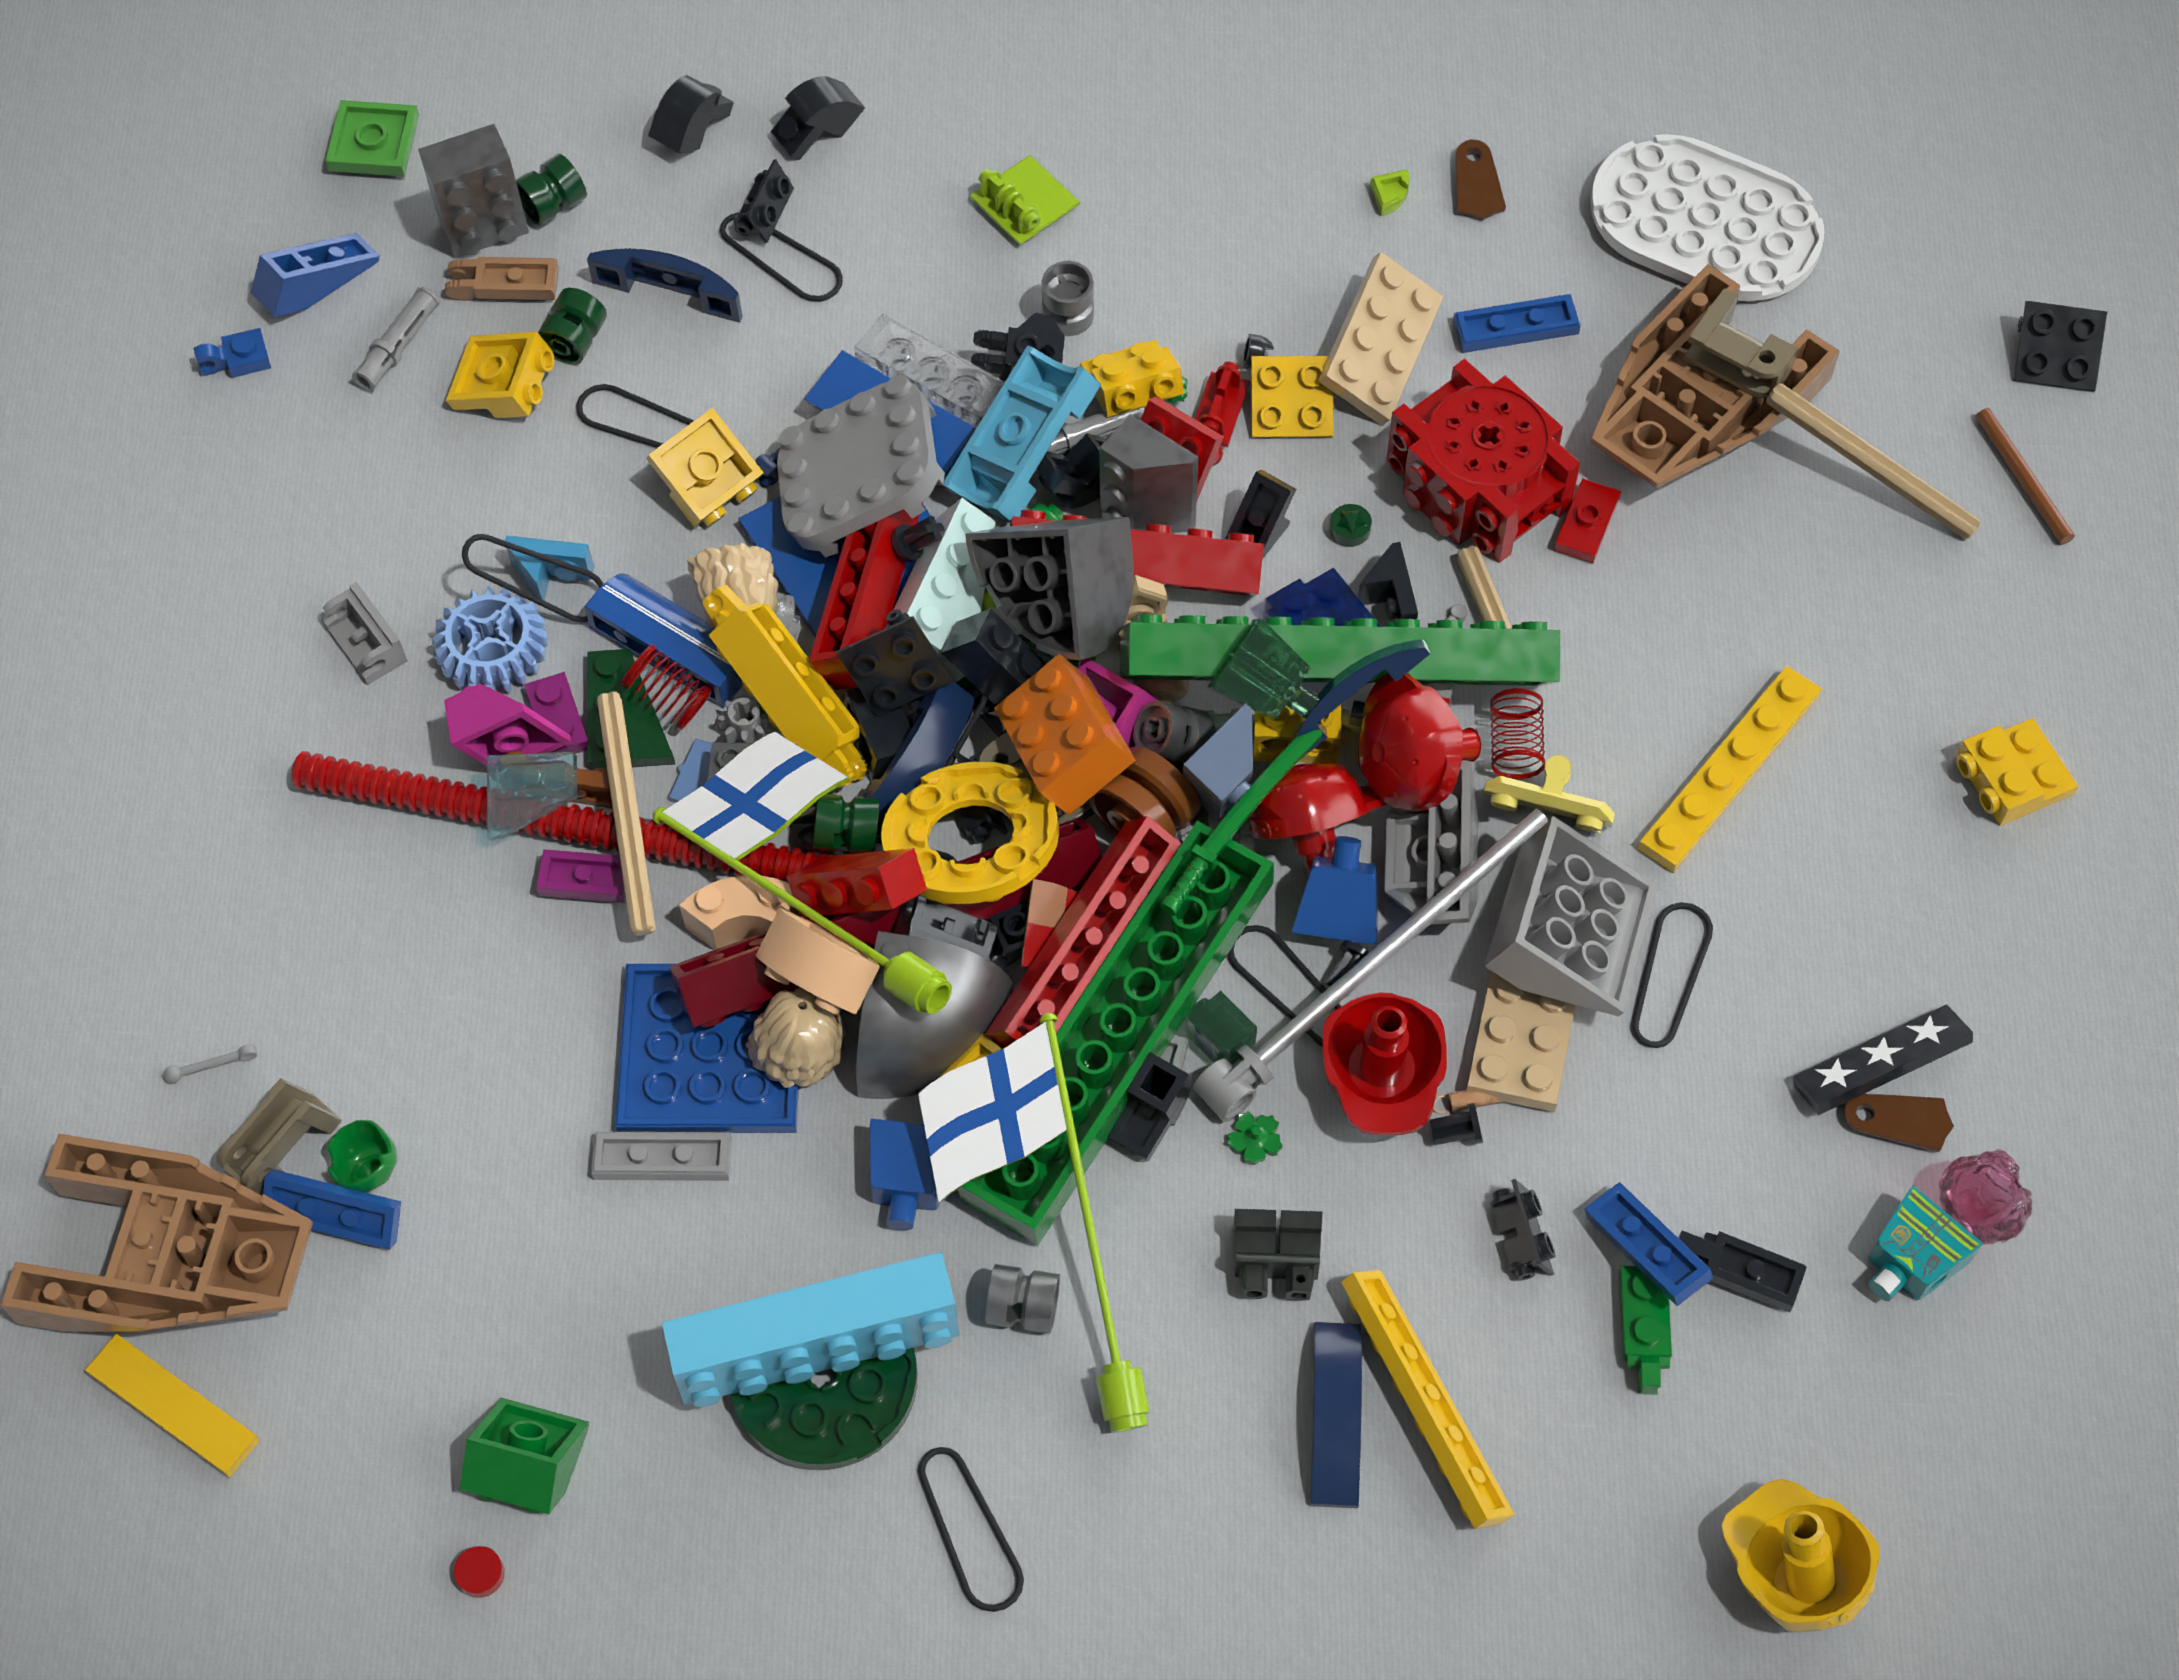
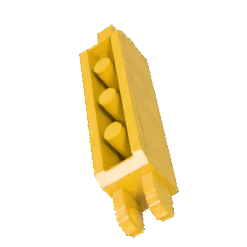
(784, 681)

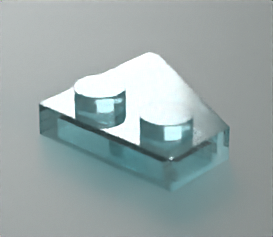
(527, 788)

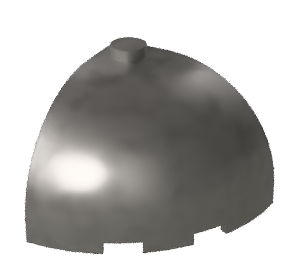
(1059, 581)
(912, 1049)

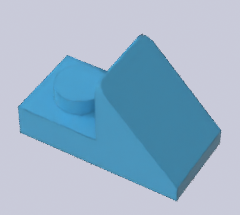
(538, 572)

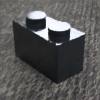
(991, 655)

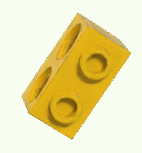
(1274, 735)

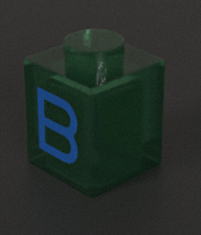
(1220, 1028)

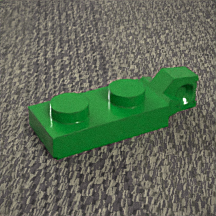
(1644, 1328)

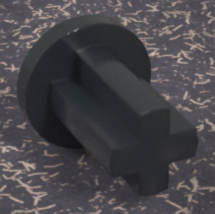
(911, 540)
(1351, 956)
(1456, 1127)

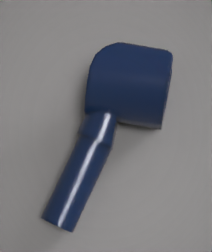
(769, 466)

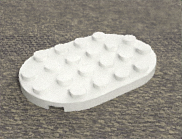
(1696, 205)

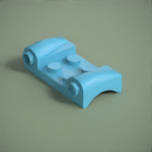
(1018, 433)

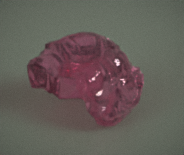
(1986, 1196)

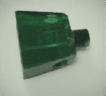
(1265, 674)

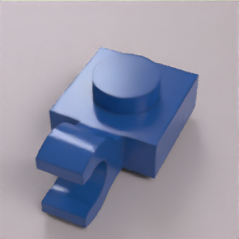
(240, 353)

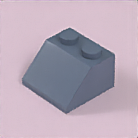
(1223, 765)

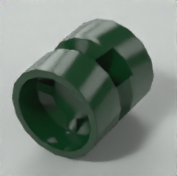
(554, 187)
(572, 325)
(845, 824)

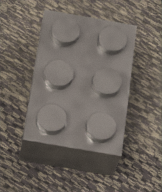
(474, 190)

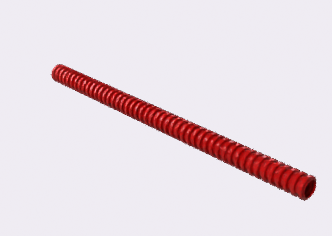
(563, 822)

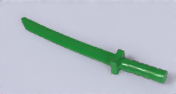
(1205, 856)

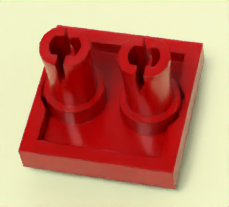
(1187, 433)

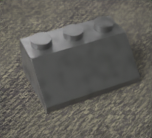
(1147, 478)

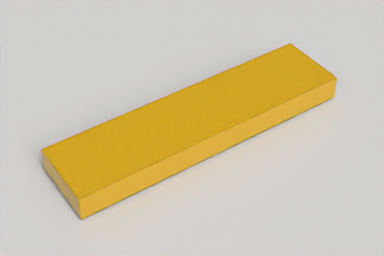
(173, 1405)

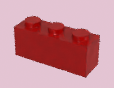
(858, 882)

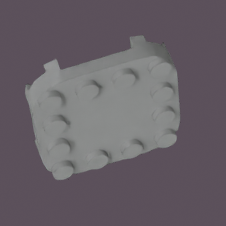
(857, 464)

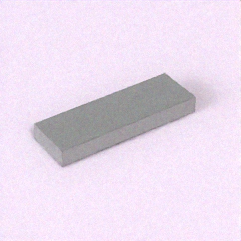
(662, 1156)

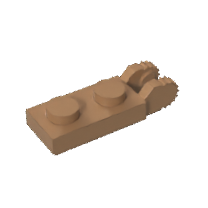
(502, 278)

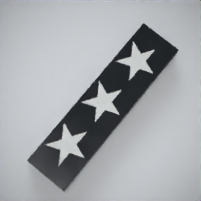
(1882, 1059)

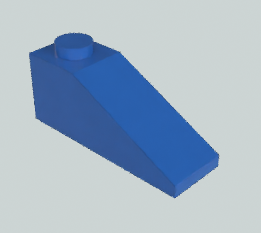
(309, 272)

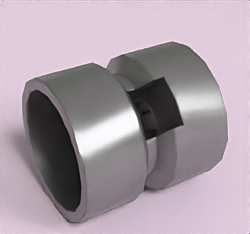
(1069, 296)
(1172, 730)
(1022, 1298)

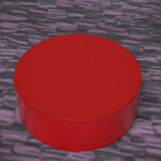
(479, 1571)

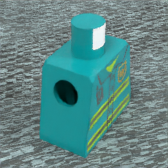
(1919, 1249)

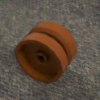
(1149, 789)

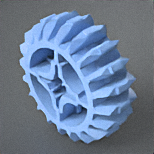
(491, 654)

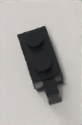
(1748, 1268)

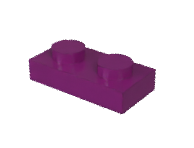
(554, 701)
(581, 876)

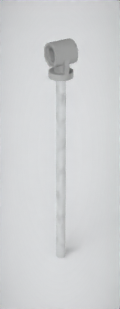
(1229, 1087)

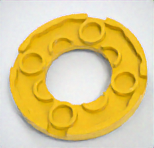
(976, 784)

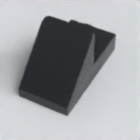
(1264, 510)
(1391, 584)

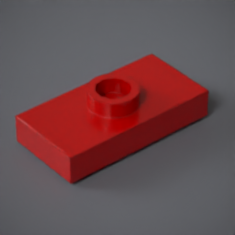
(1587, 520)

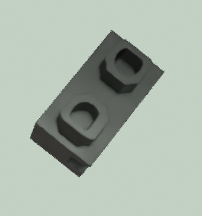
(1297, 1256)

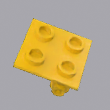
(1290, 398)

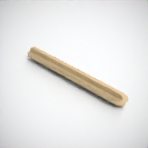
(1873, 461)
(626, 814)

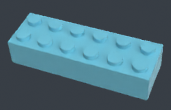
(811, 1330)

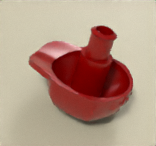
(1412, 744)
(1308, 807)
(1385, 1062)

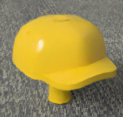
(1802, 1556)

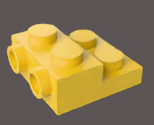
(501, 374)
(1135, 376)
(705, 469)
(2014, 770)

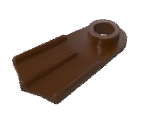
(1477, 181)
(1902, 1119)

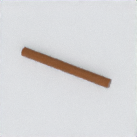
(2025, 476)

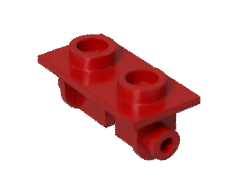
(1223, 400)

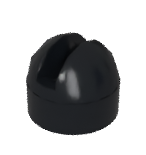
(1256, 346)

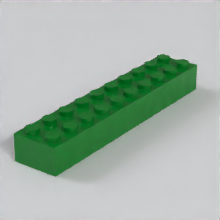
(1457, 654)
(1122, 1017)

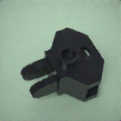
(1037, 331)

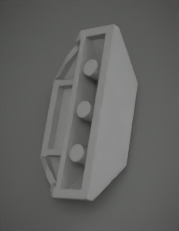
(1433, 849)

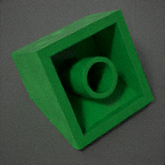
(522, 1456)

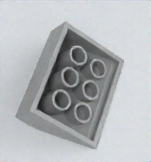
(1571, 921)

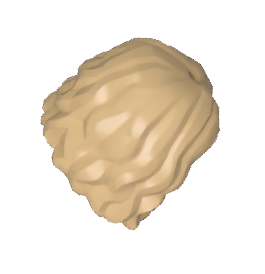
(741, 568)
(795, 1042)

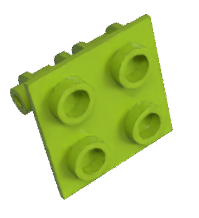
(1023, 198)

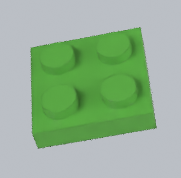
(372, 138)

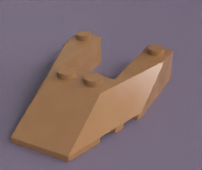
(1679, 416)
(185, 1252)

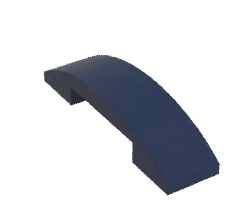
(623, 267)
(1395, 659)
(925, 747)
(1336, 1415)

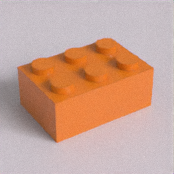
(1064, 734)

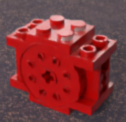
(1482, 460)

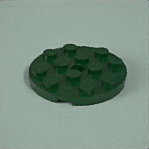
(834, 1422)

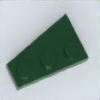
(644, 732)

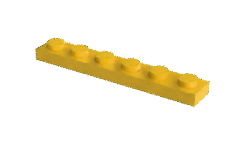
(1729, 769)
(1427, 1399)

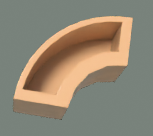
(732, 910)
(816, 962)

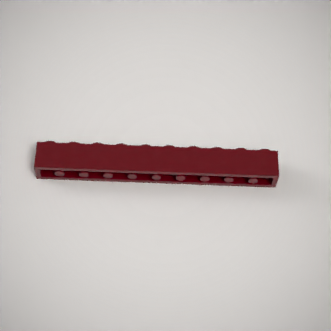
(736, 980)

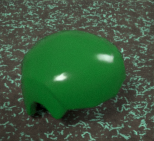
(361, 1156)

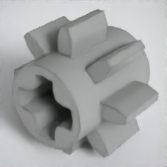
(744, 721)

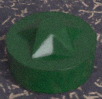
(1350, 525)

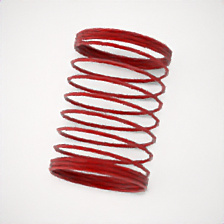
(638, 666)
(1517, 716)

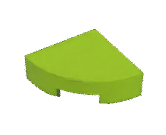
(1390, 190)

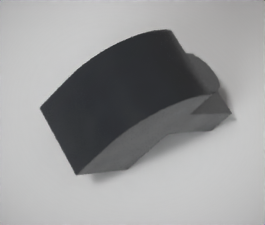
(814, 108)
(685, 113)
(1076, 475)
(1155, 1104)

